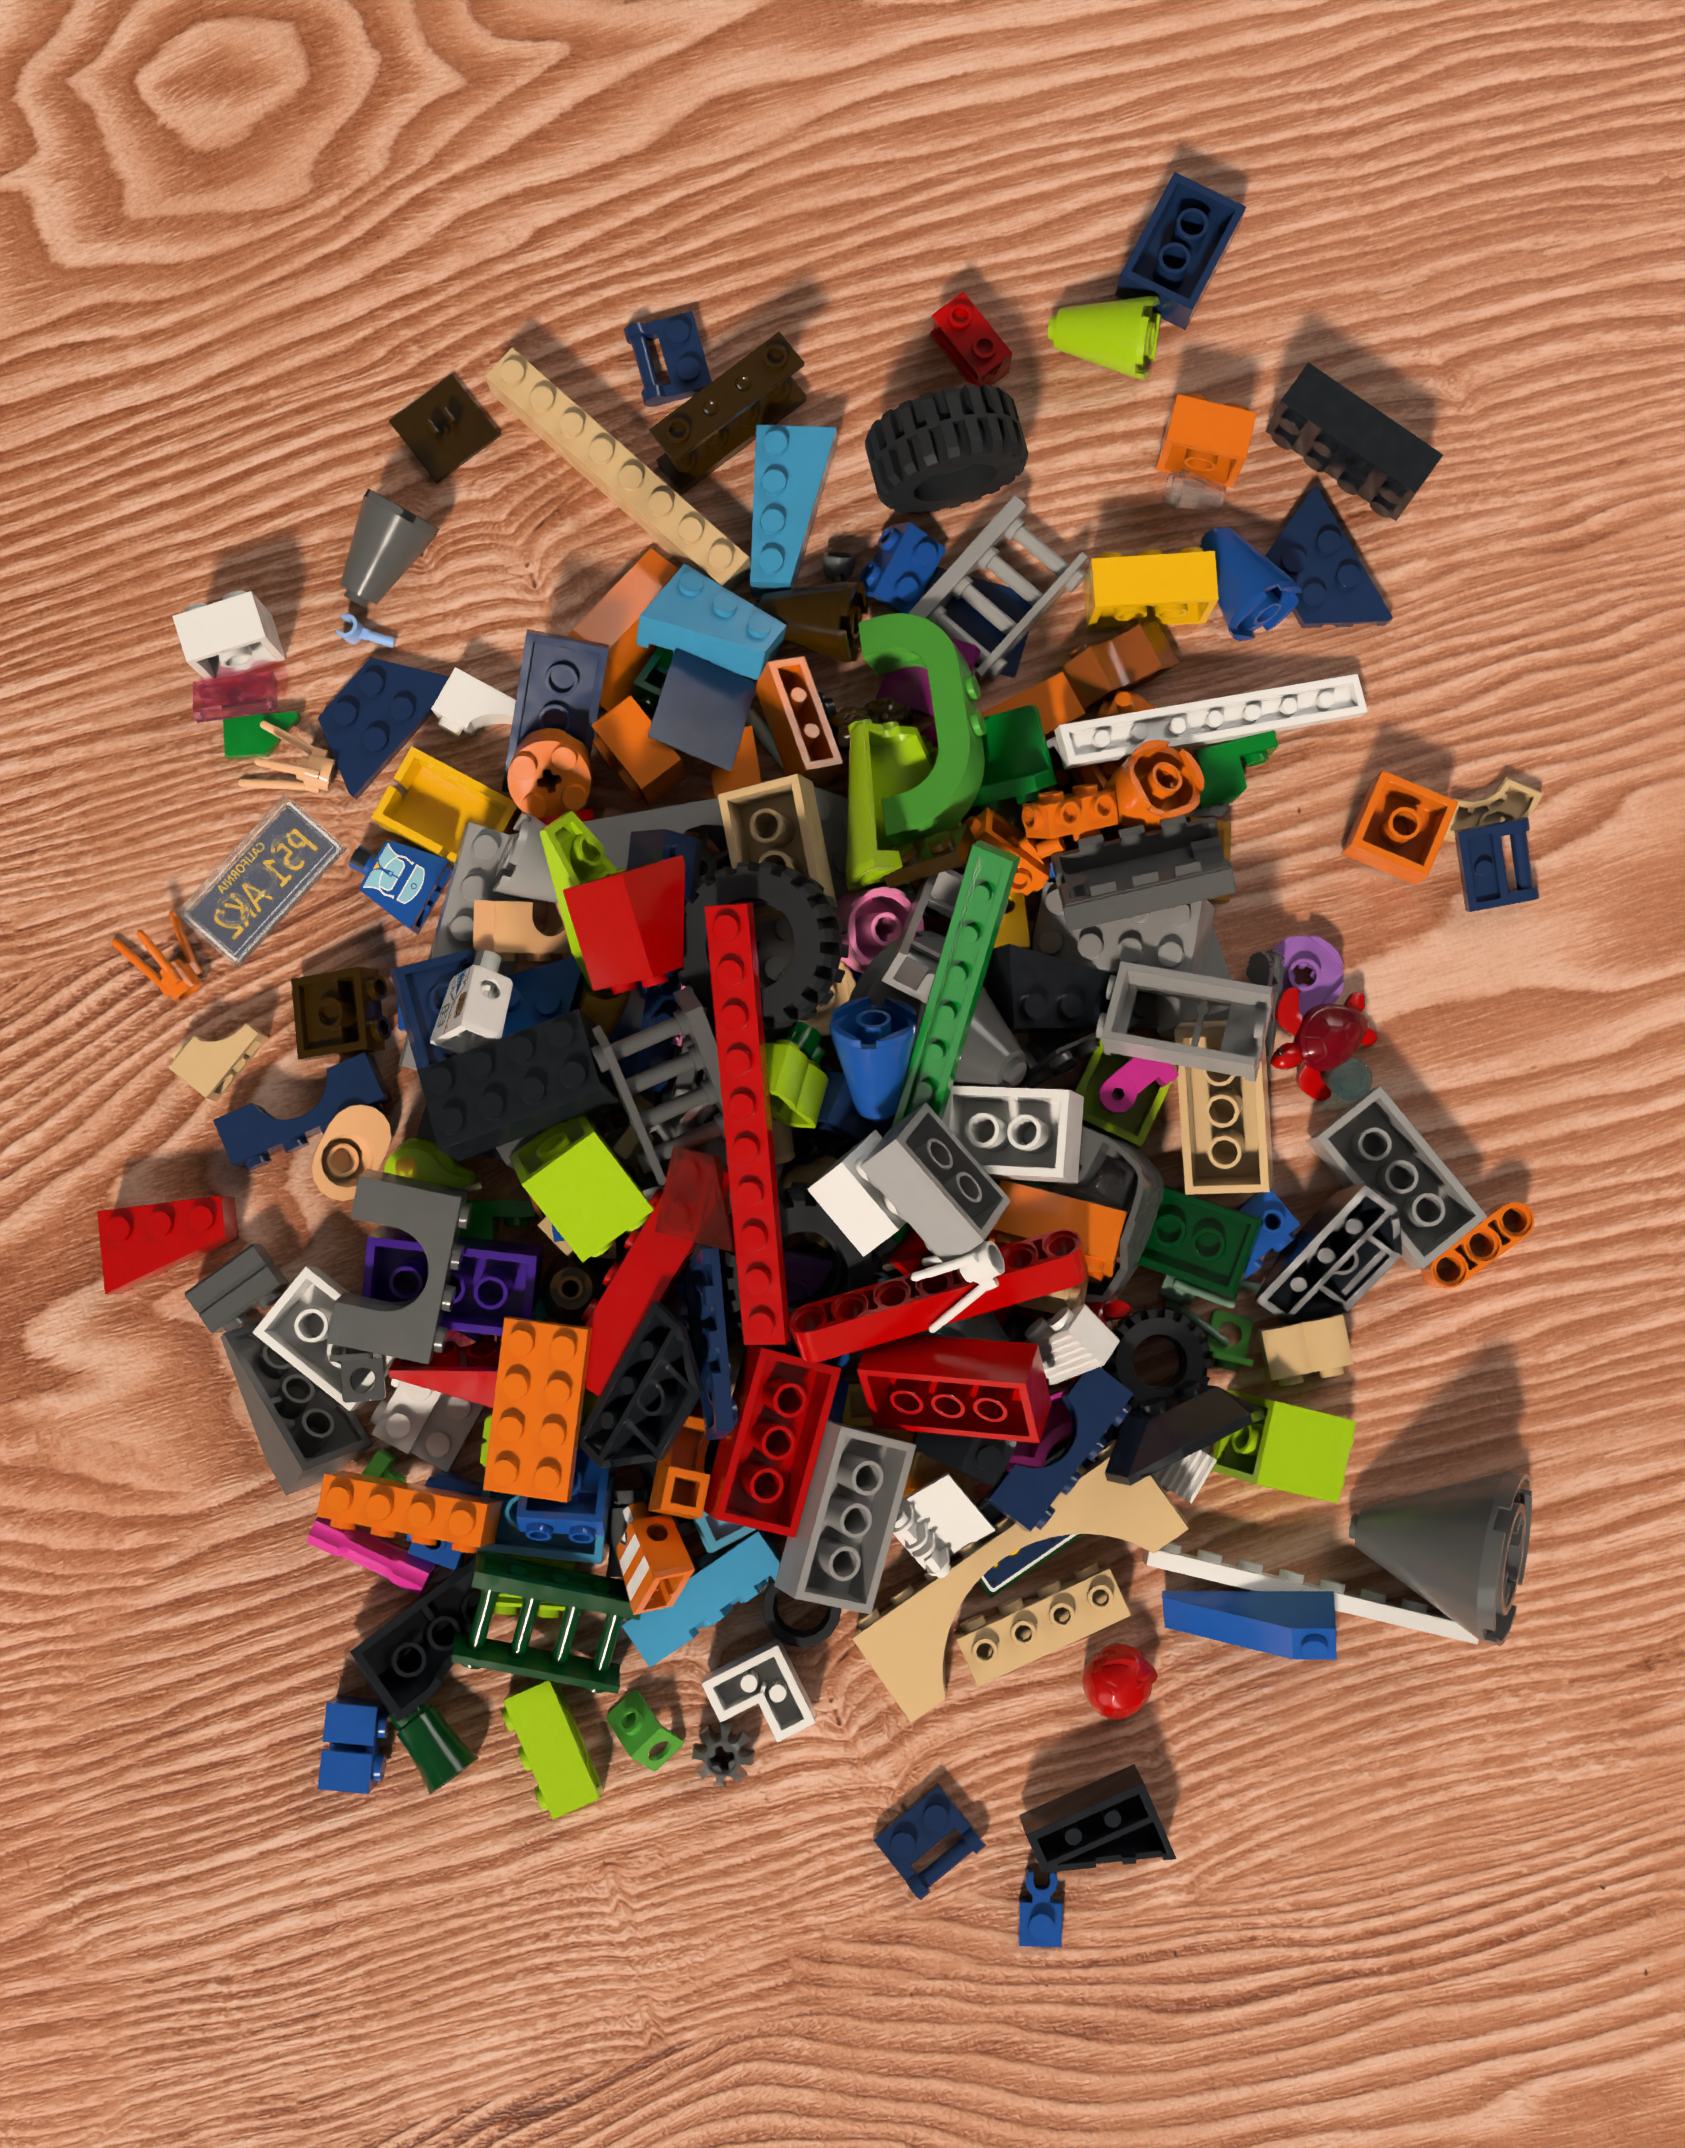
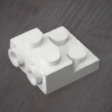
(426, 1423)

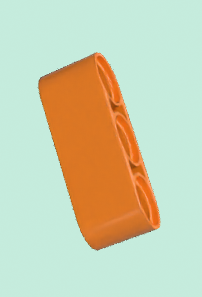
(1496, 1240)

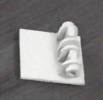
(939, 1523)

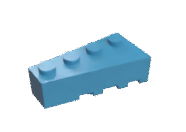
(787, 489)
(708, 1596)

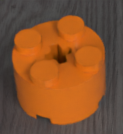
(565, 758)
(1156, 785)

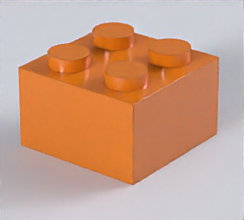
(1206, 438)
(645, 765)
(1399, 827)

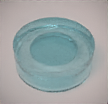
(1350, 1079)

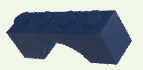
(254, 1134)
(1093, 1405)

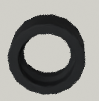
(792, 1636)

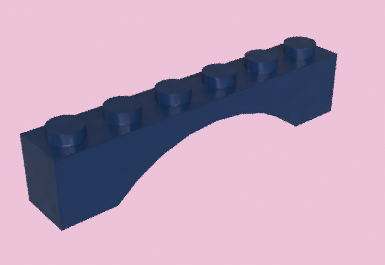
(654, 1003)

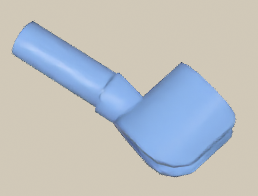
(359, 632)

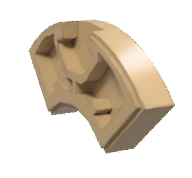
(1507, 802)

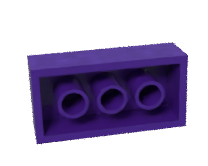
(491, 1284)

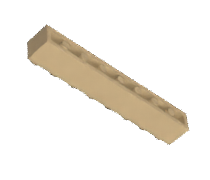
(616, 471)

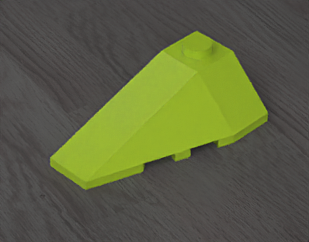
(573, 859)

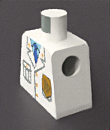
(474, 1006)

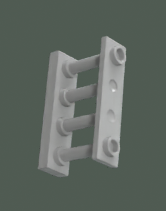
(983, 553)

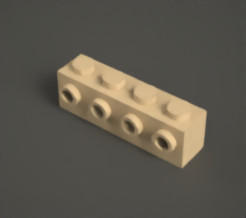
(1042, 1623)

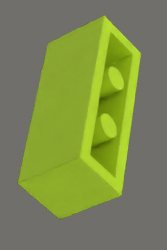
(552, 1747)

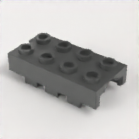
(1141, 871)

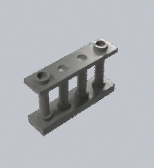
(700, 1055)

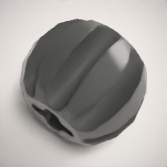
(715, 1764)

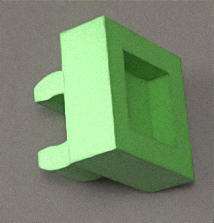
(381, 1466)

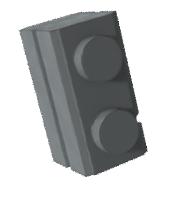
(237, 1289)

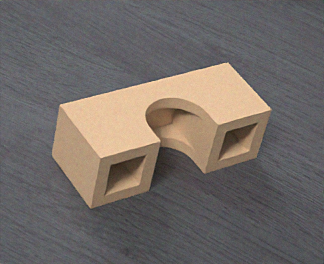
(509, 929)

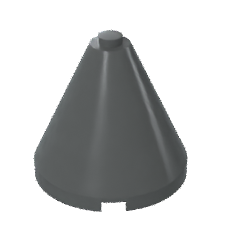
(990, 1051)
(1456, 1548)

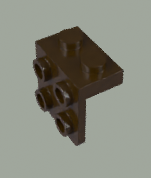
(931, 856)

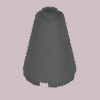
(382, 548)

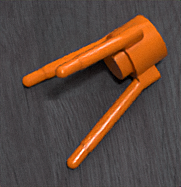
(178, 978)

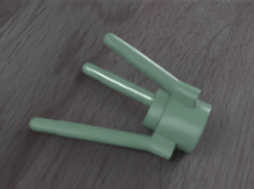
(1179, 1291)

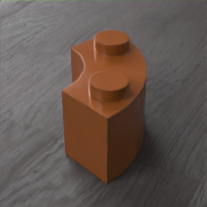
(1119, 663)

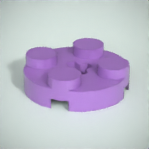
(1325, 967)

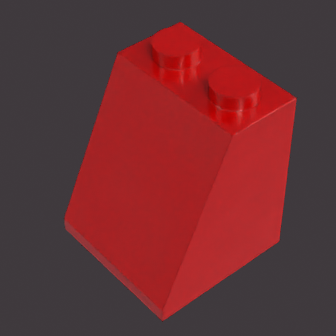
(631, 925)

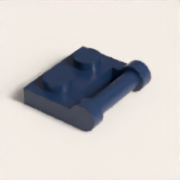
(681, 354)
(1484, 867)
(919, 1830)

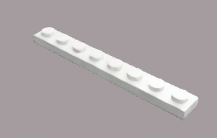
(1211, 720)
(1250, 1576)

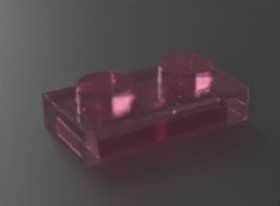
(234, 696)

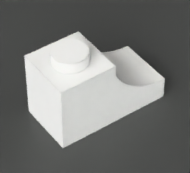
(471, 705)

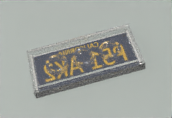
(261, 881)

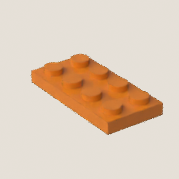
(537, 1409)

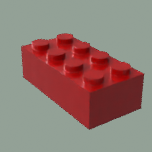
(957, 1387)
(772, 1452)

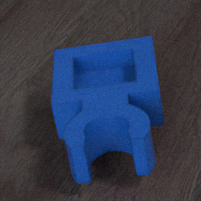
(1040, 1916)

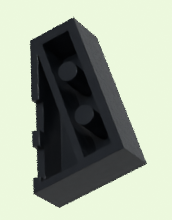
(1097, 1825)

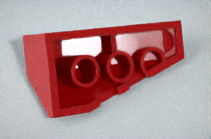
(458, 1371)

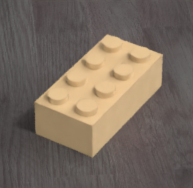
(1223, 1123)

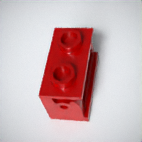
(970, 342)

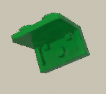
(1014, 758)

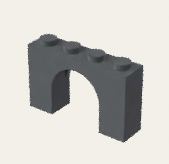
(435, 1219)

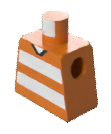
(652, 1559)

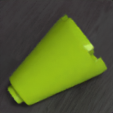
(1110, 334)

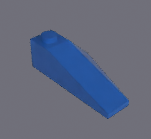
(1266, 1621)

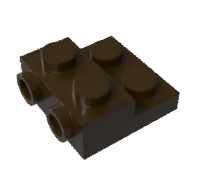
(339, 1013)

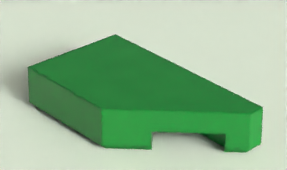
(248, 740)

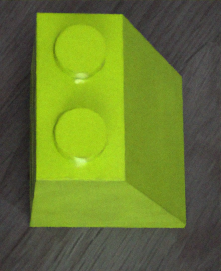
(581, 1186)
(1289, 1450)

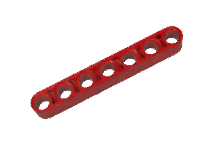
(909, 1307)

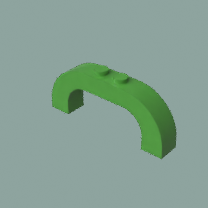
(954, 782)

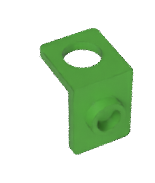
(1230, 1356)
(640, 1731)

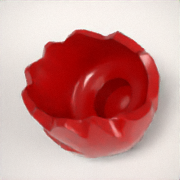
(1118, 1681)

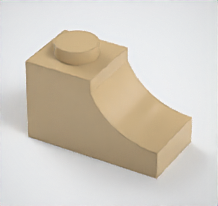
(215, 1065)

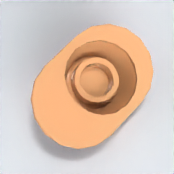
(351, 1144)

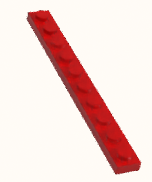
(747, 1123)

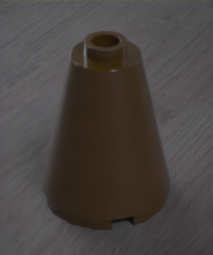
(821, 616)
(558, 1282)

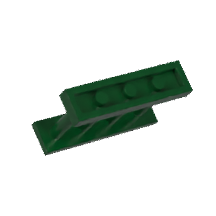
(540, 1584)

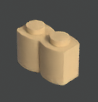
(1305, 1348)

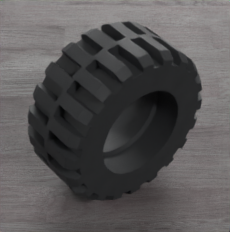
(946, 448)
(814, 928)
(803, 1213)

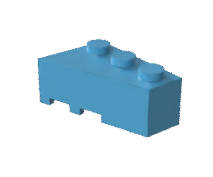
(711, 624)

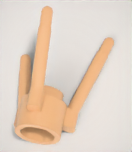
(314, 771)

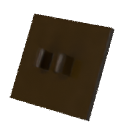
(444, 428)

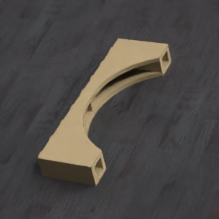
(910, 1636)

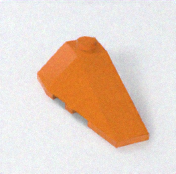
(616, 623)

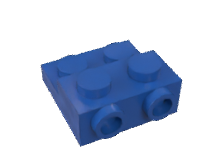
(580, 1517)

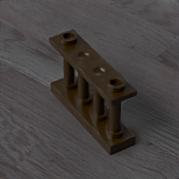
(726, 412)

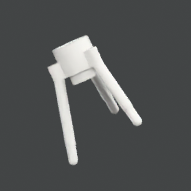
(978, 1265)

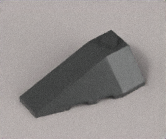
(294, 1419)

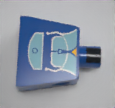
(402, 880)

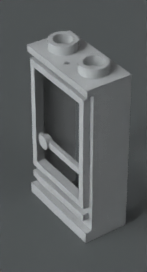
(904, 973)
(1244, 1031)

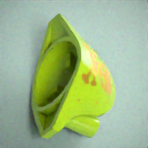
(423, 1161)

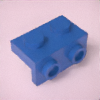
(902, 567)

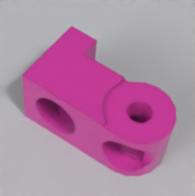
(1121, 1088)

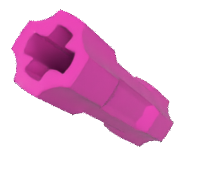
(374, 1554)

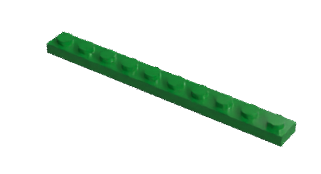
(957, 983)

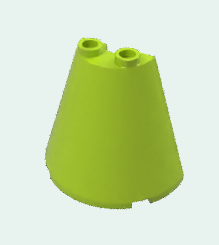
(881, 764)

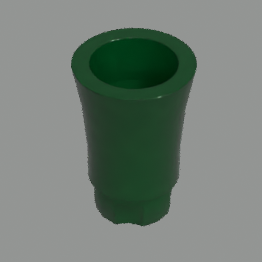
(433, 1746)

